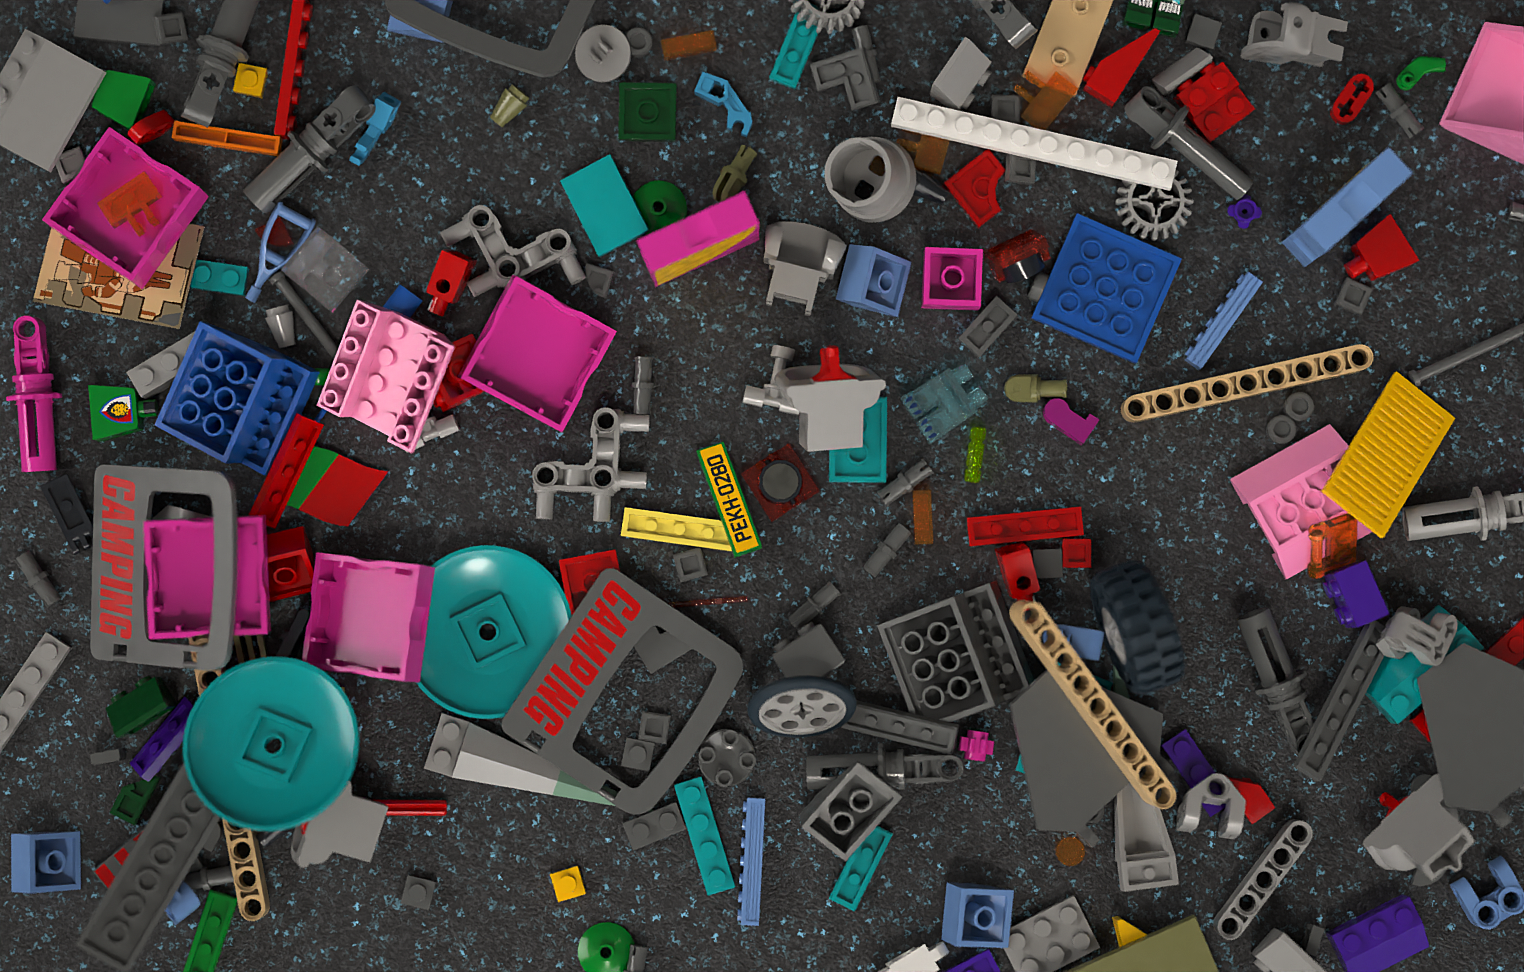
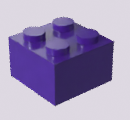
(1355, 595)

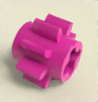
(976, 745)

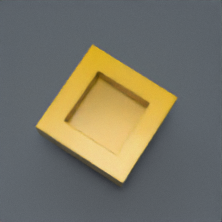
(250, 80)
(568, 883)

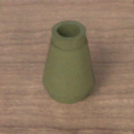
(509, 105)

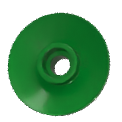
(660, 192)
(605, 935)

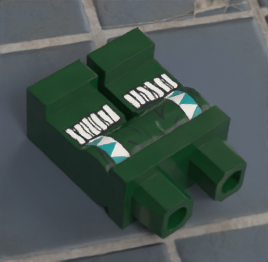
(1165, 18)

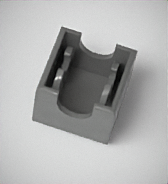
(809, 654)

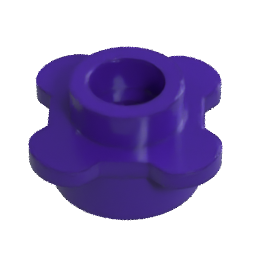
(1244, 219)

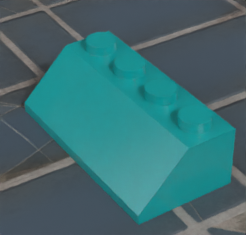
(1395, 683)

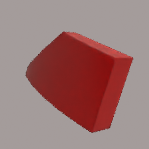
(1256, 799)

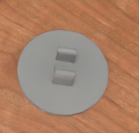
(603, 53)

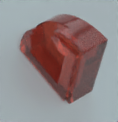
(278, 235)

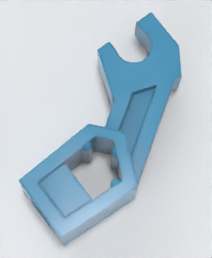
(730, 100)
(385, 112)

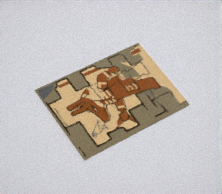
(84, 283)

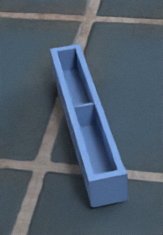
(1225, 318)

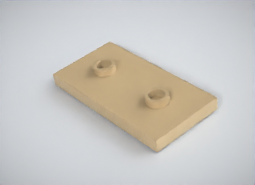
(1068, 39)

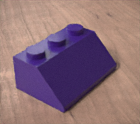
(1379, 936)

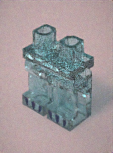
(950, 397)

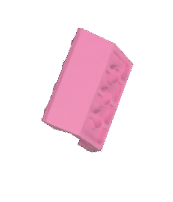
(387, 373)
(1289, 499)

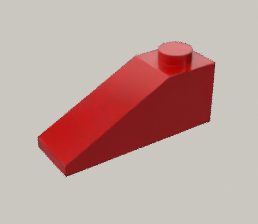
(1115, 71)

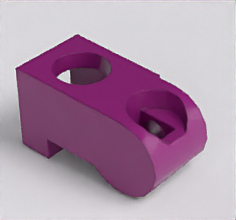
(1068, 422)

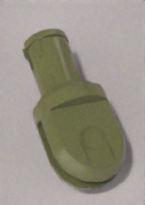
(733, 175)
(1031, 388)

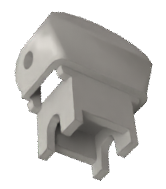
(1295, 37)
(800, 260)

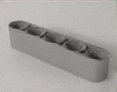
(1276, 873)

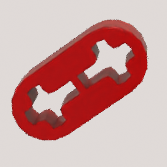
(1346, 95)
(151, 127)

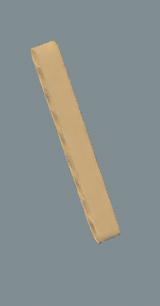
(1260, 381)
(1081, 699)

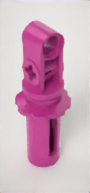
(32, 384)

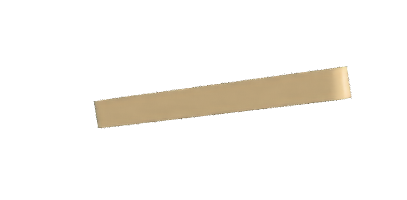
(234, 835)

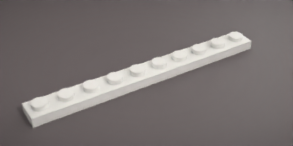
(1034, 143)

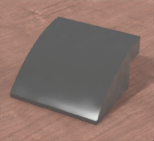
(957, 655)

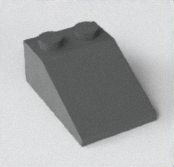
(848, 809)

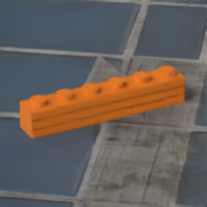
(227, 138)

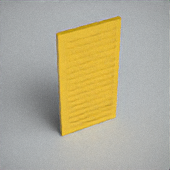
(1388, 454)

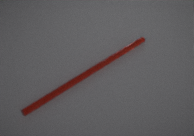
(708, 601)

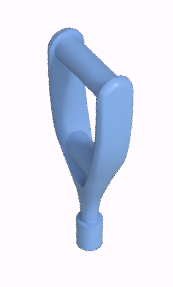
(271, 256)

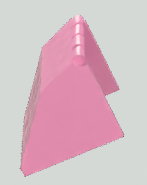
(1491, 92)

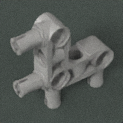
(527, 259)
(583, 477)

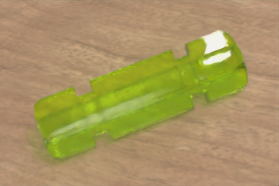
(975, 454)

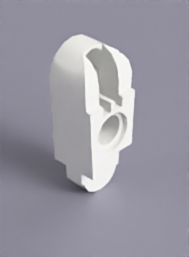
(917, 959)

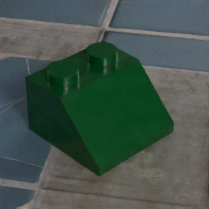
(139, 707)

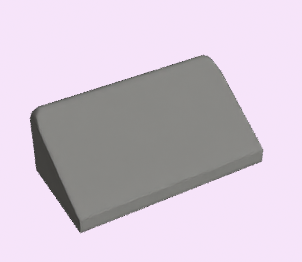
(1181, 71)

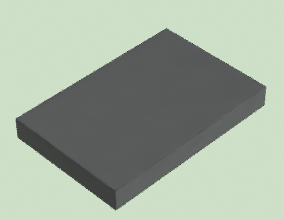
(118, 21)

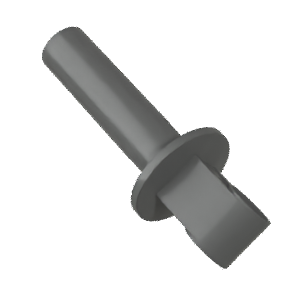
(1168, 125)

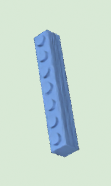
(751, 861)

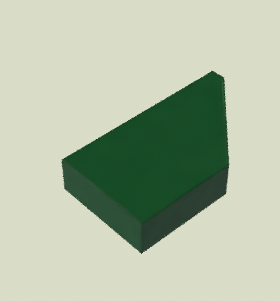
(134, 800)

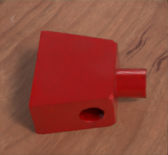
(1381, 251)
(455, 269)
(1014, 563)

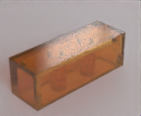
(688, 45)
(922, 517)

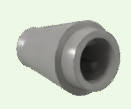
(281, 325)

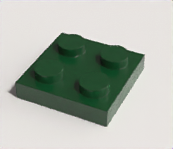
(647, 112)

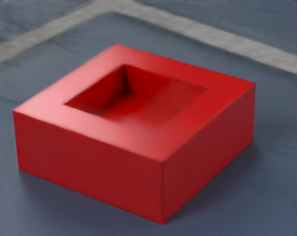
(1076, 553)

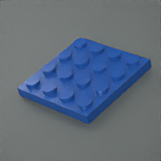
(1106, 288)

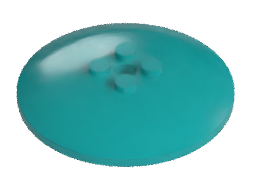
(497, 589)
(230, 737)

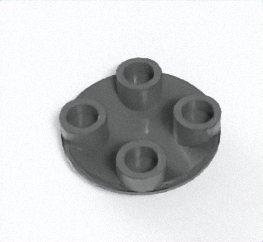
(726, 757)

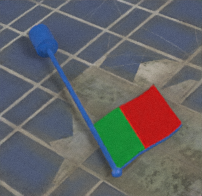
(332, 484)

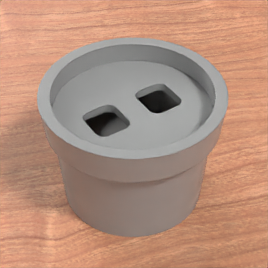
(850, 165)

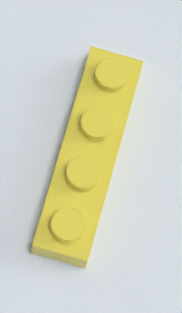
(674, 529)

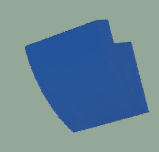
(235, 397)

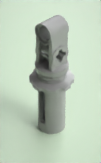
(1489, 513)

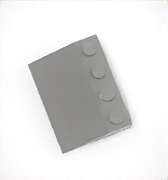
(43, 98)

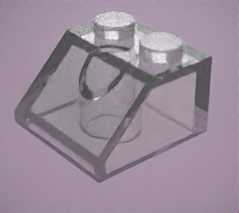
(325, 269)

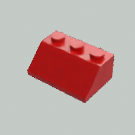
(289, 563)

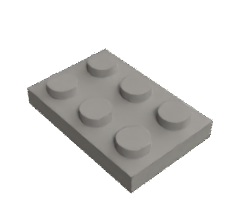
(1050, 938)

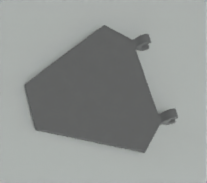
(1476, 729)
(1066, 763)

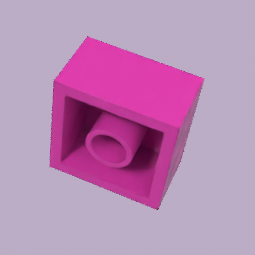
(952, 278)

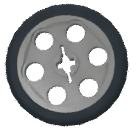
(789, 708)

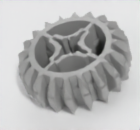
(827, 20)
(1153, 215)

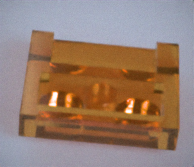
(1340, 544)

